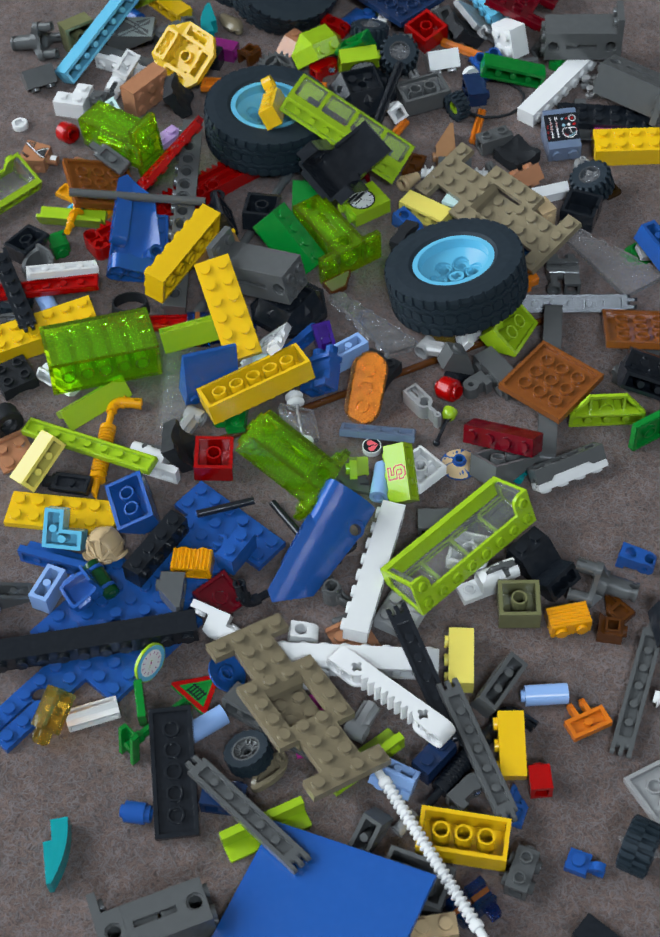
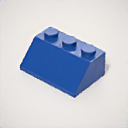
(132, 504)

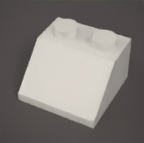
(442, 60)

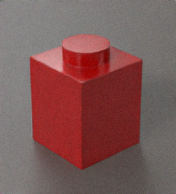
(539, 780)

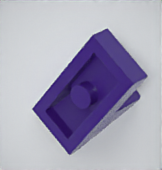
(323, 334)

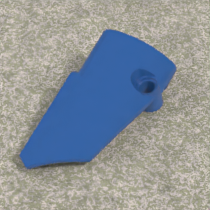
(132, 235)
(321, 542)

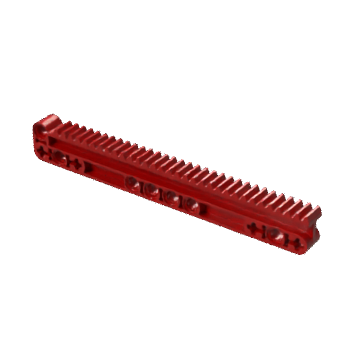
(218, 177)

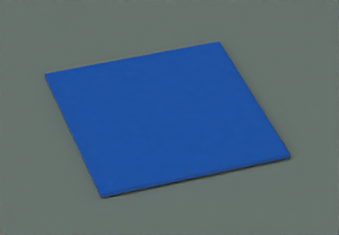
(331, 896)

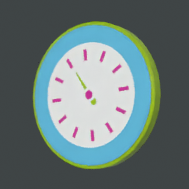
(149, 662)

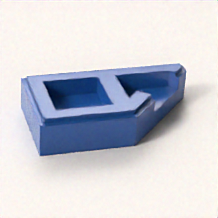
(521, 805)

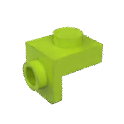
(357, 467)

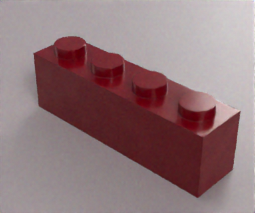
(503, 437)

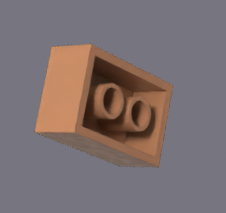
(143, 90)

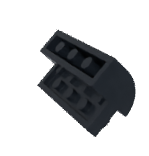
(640, 373)

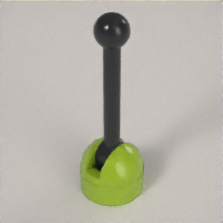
(449, 414)

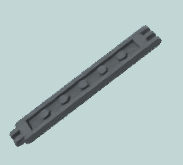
(636, 694)
(477, 750)
(247, 814)

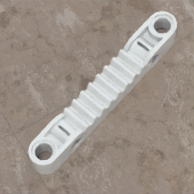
(359, 673)

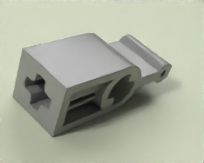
(421, 404)

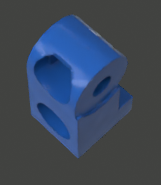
(405, 214)
(636, 559)

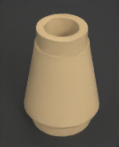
(408, 181)

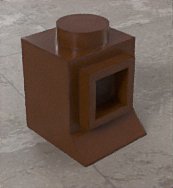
(250, 53)
(611, 630)

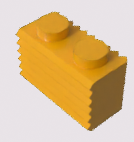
(194, 562)
(568, 619)

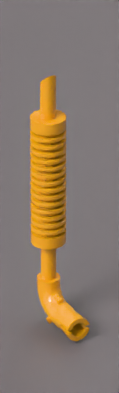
(107, 432)

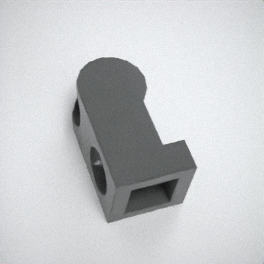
(463, 792)

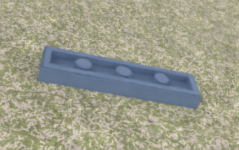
(377, 432)

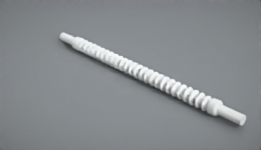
(475, 924)

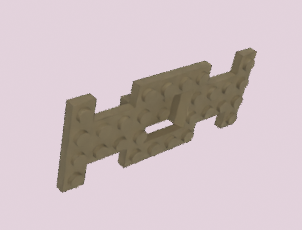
(481, 199)
(288, 712)

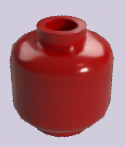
(67, 132)
(448, 389)

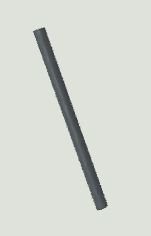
(133, 196)

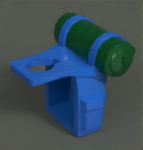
(88, 585)

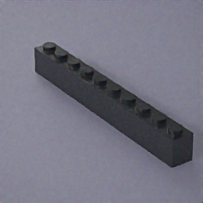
(97, 640)

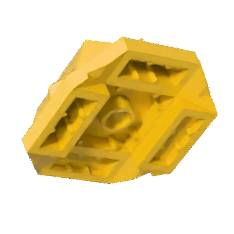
(179, 43)

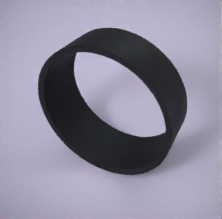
(129, 297)

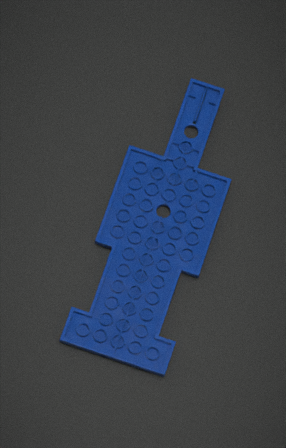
(115, 672)

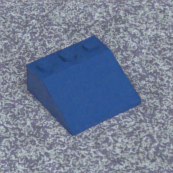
(204, 367)

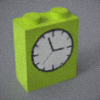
(358, 57)
(368, 207)

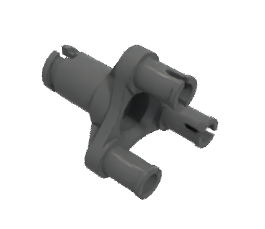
(38, 40)
(602, 584)

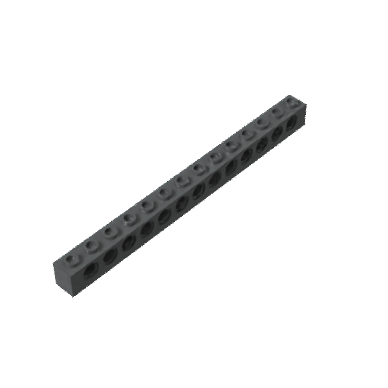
(186, 185)

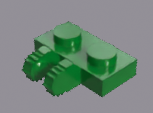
(235, 424)

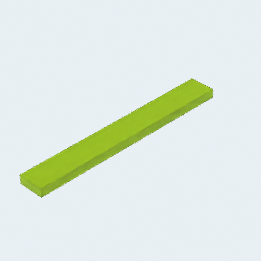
(93, 446)

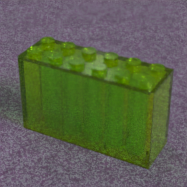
(100, 350)

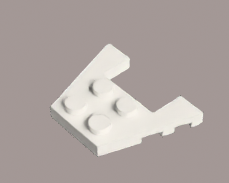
(271, 342)

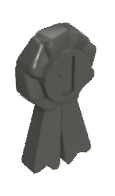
(358, 485)

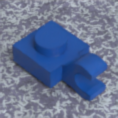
(581, 863)

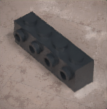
(155, 548)

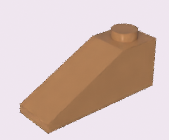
(445, 144)

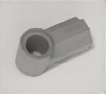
(428, 347)
(192, 419)
(359, 727)

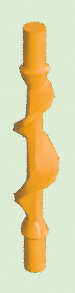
(71, 219)

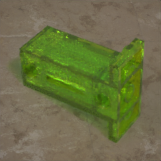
(125, 133)
(336, 237)
(289, 459)

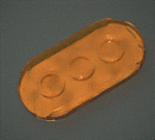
(366, 388)

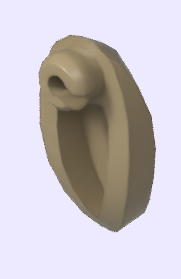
(231, 23)
(272, 774)

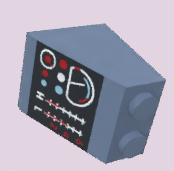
(560, 134)

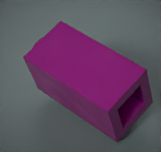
(229, 47)

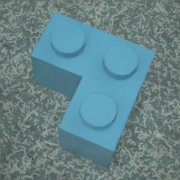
(58, 533)

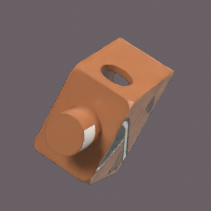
(38, 156)

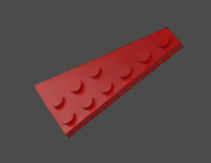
(161, 164)

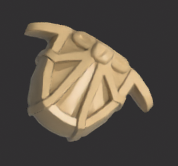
(105, 545)

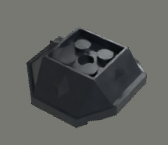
(362, 88)
(305, 309)

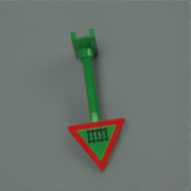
(194, 691)

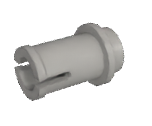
(399, 828)

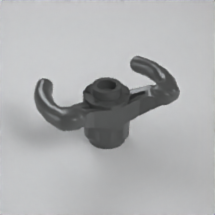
(334, 595)

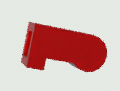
(336, 24)
(323, 68)

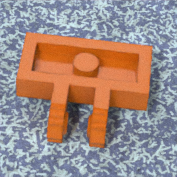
(588, 722)

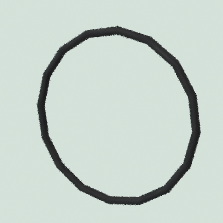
(502, 115)

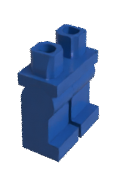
(326, 371)

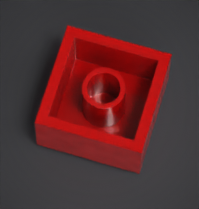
(426, 30)
(214, 458)

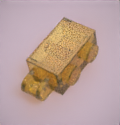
(51, 714)

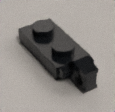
(68, 483)

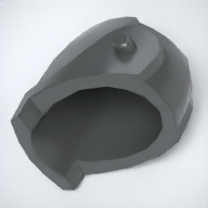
(38, 256)

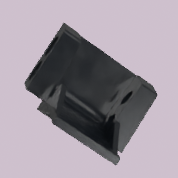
(339, 170)

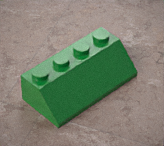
(284, 232)

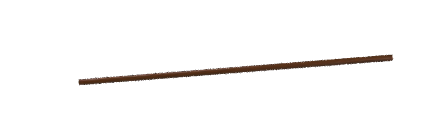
(407, 370)

